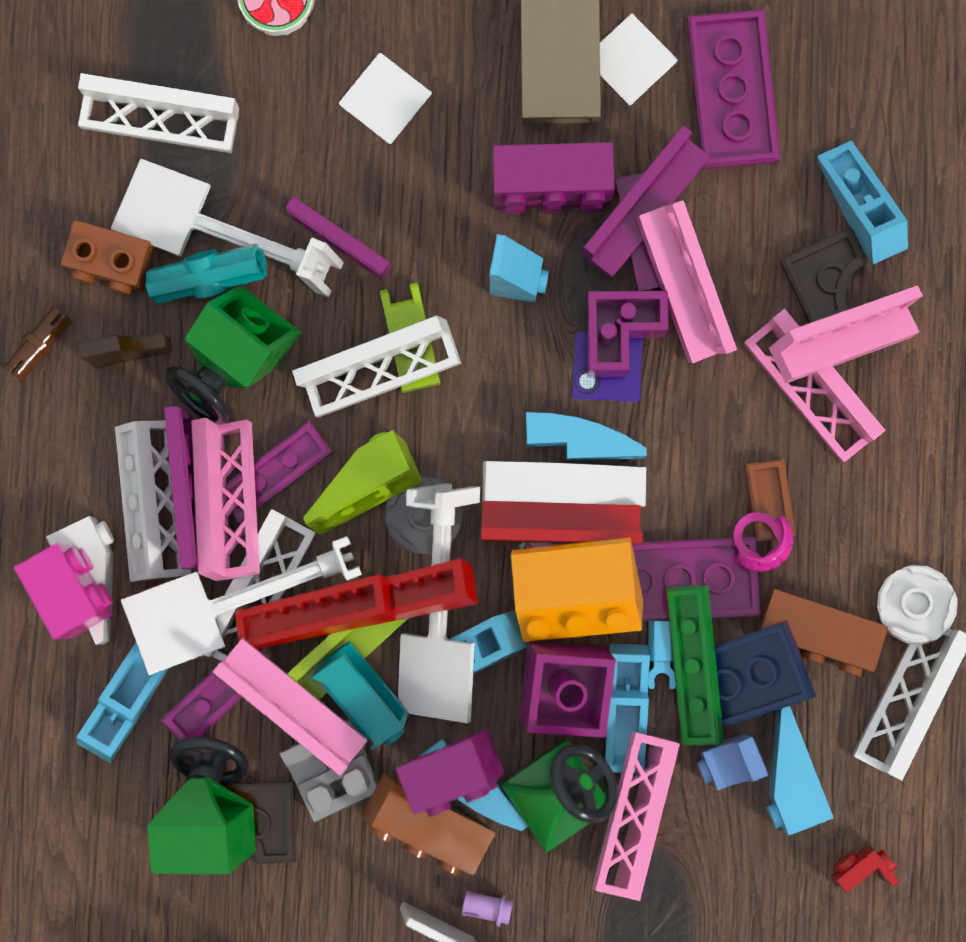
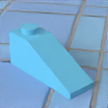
(864, 202)
(516, 271)
(494, 640)
(793, 782)

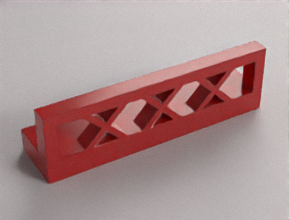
(559, 522)

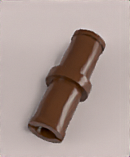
(37, 343)

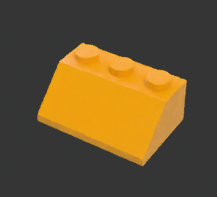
(577, 590)

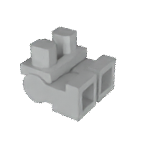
(321, 785)

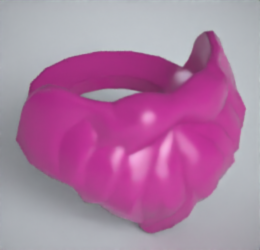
(783, 533)

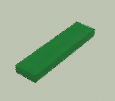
(695, 665)

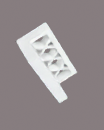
(158, 98)
(372, 352)
(144, 500)
(267, 540)
(923, 709)

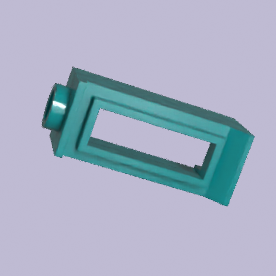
(362, 695)

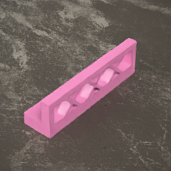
(686, 277)
(846, 335)
(830, 384)
(211, 499)
(290, 706)
(643, 817)

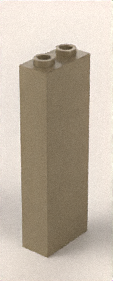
(560, 62)

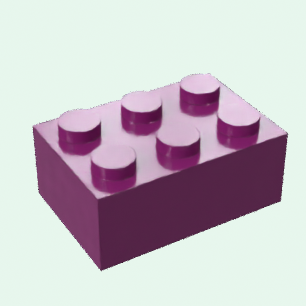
(553, 177)

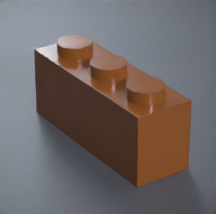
(826, 632)
(449, 836)

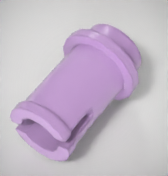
(487, 907)

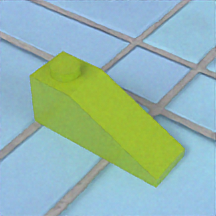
(367, 479)

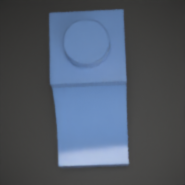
(731, 762)

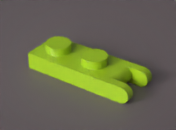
(402, 315)

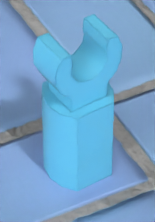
(660, 652)

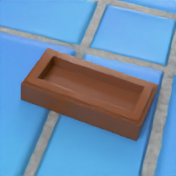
(768, 494)

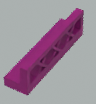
(656, 187)

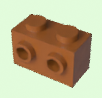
(107, 257)

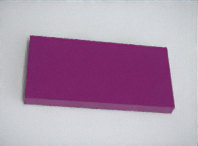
(733, 89)
(182, 478)
(697, 562)

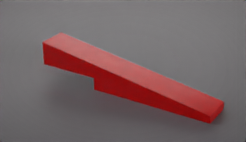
(359, 604)

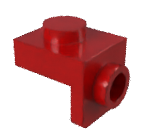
(856, 867)

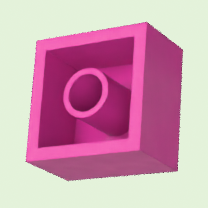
(65, 590)

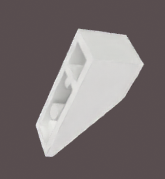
(95, 541)

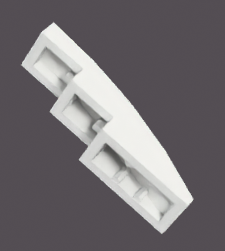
(563, 483)

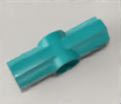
(206, 273)

